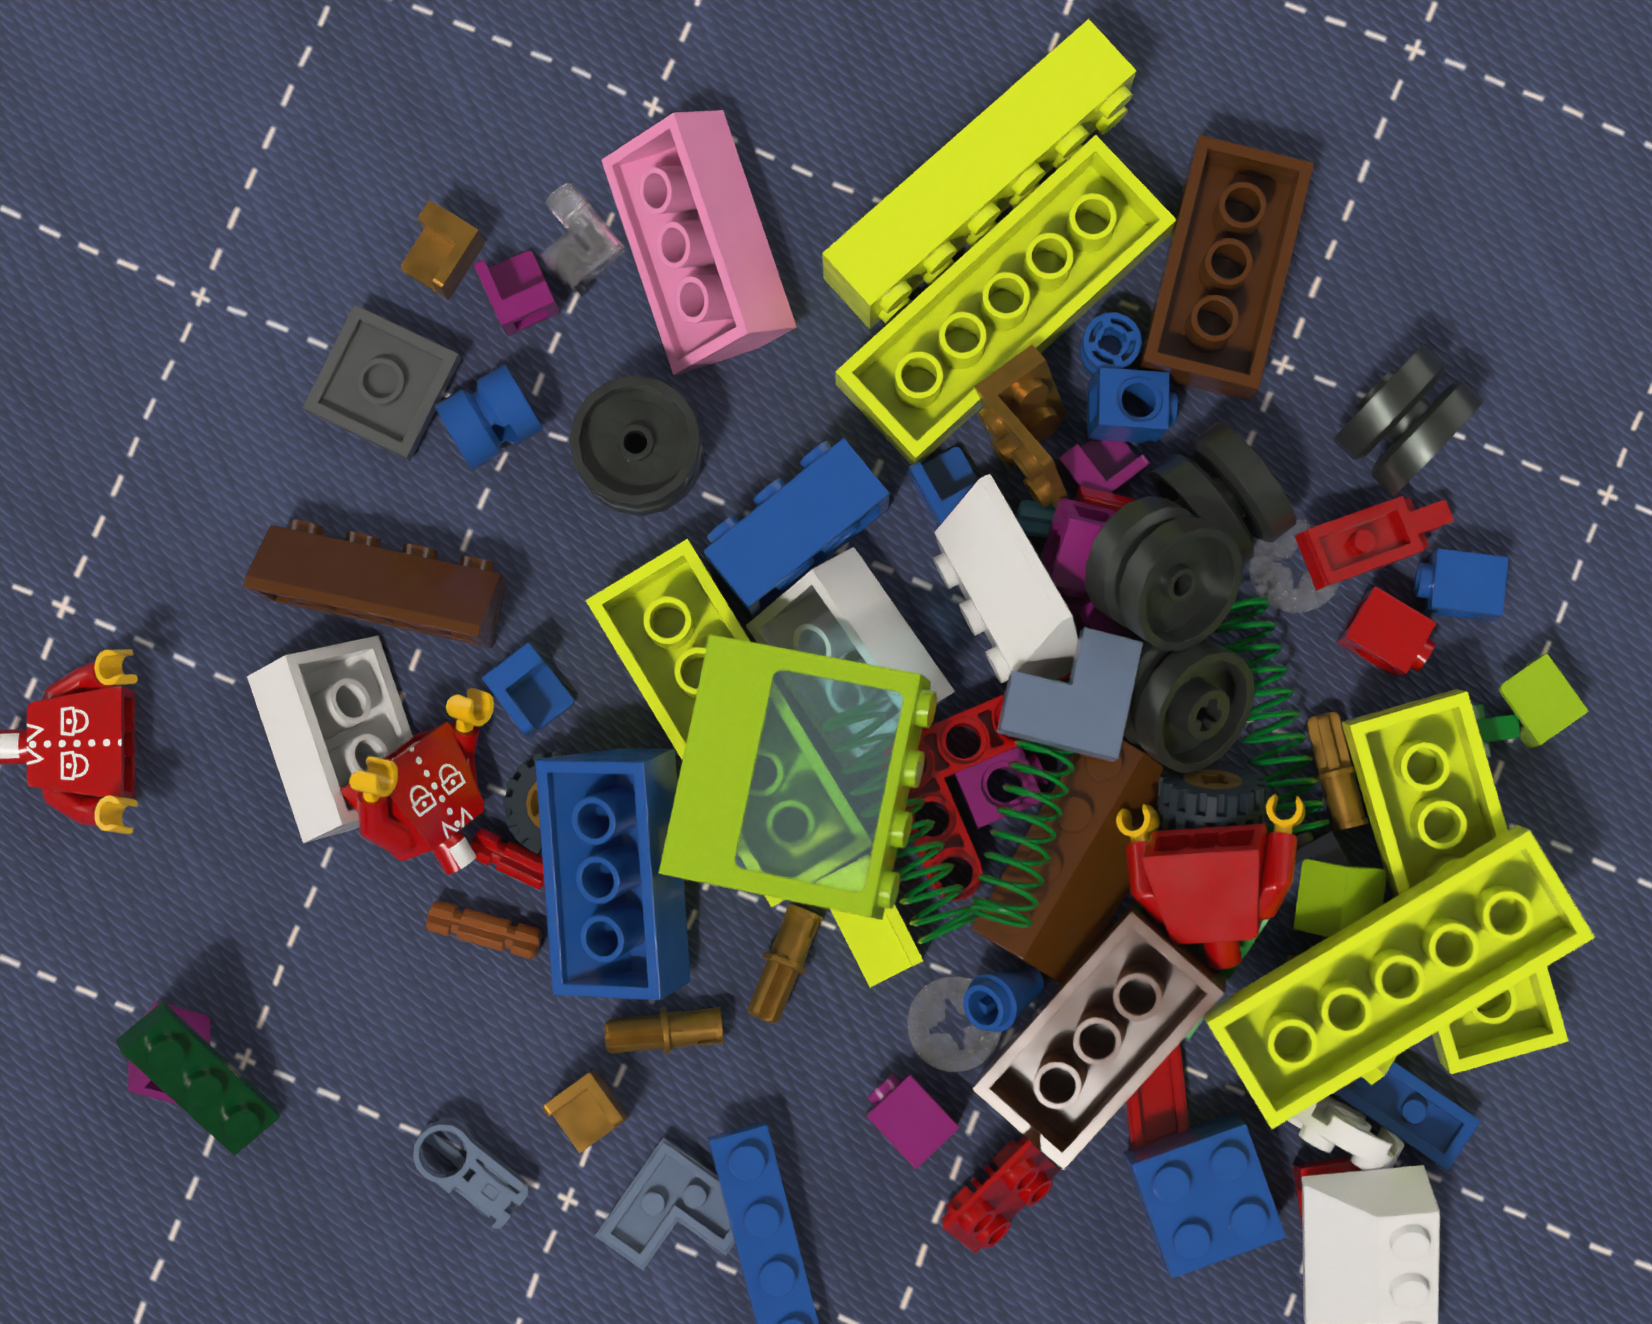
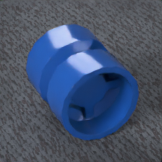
(488, 417)

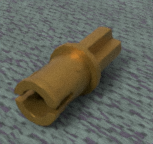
(1335, 771)
(784, 963)
(664, 1031)

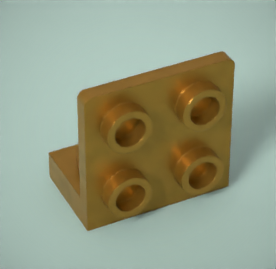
(1019, 412)

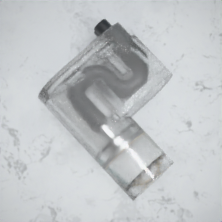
(588, 244)

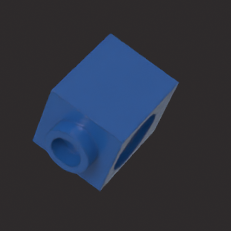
(1111, 422)
(1462, 584)

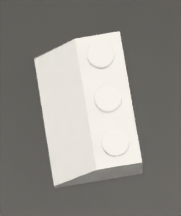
(1005, 587)
(846, 616)
(323, 721)
(1370, 1247)

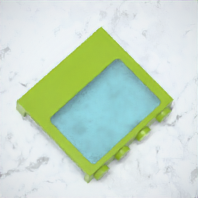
(798, 776)

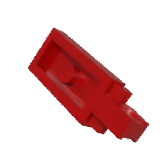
(1369, 539)

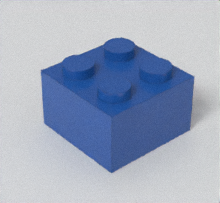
(1204, 1194)

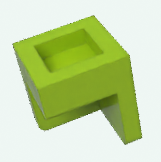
(1541, 701)
(1336, 895)

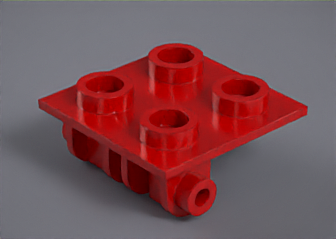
(984, 1216)

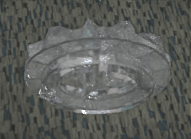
(1275, 580)
(940, 1049)

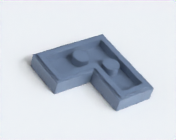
(1087, 712)
(665, 1191)

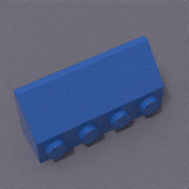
(608, 909)

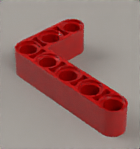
(943, 765)

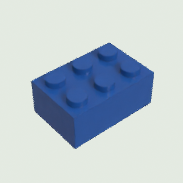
(796, 525)

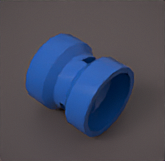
(1110, 351)

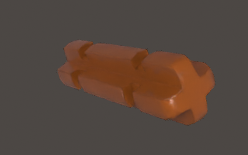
(484, 929)

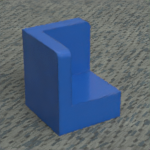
(943, 482)
(528, 690)

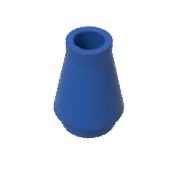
(1001, 997)

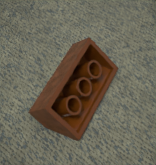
(378, 584)
(1086, 865)

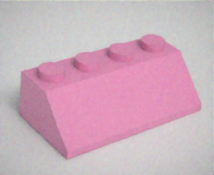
(698, 240)

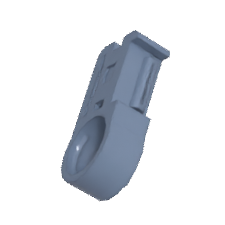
(479, 1176)

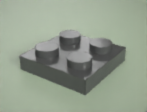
(382, 382)

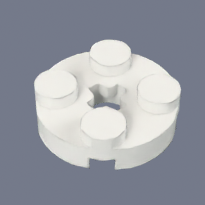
(1336, 1123)

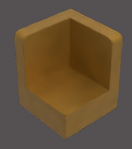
(442, 250)
(586, 1110)

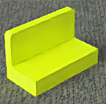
(878, 945)

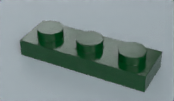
(197, 1078)

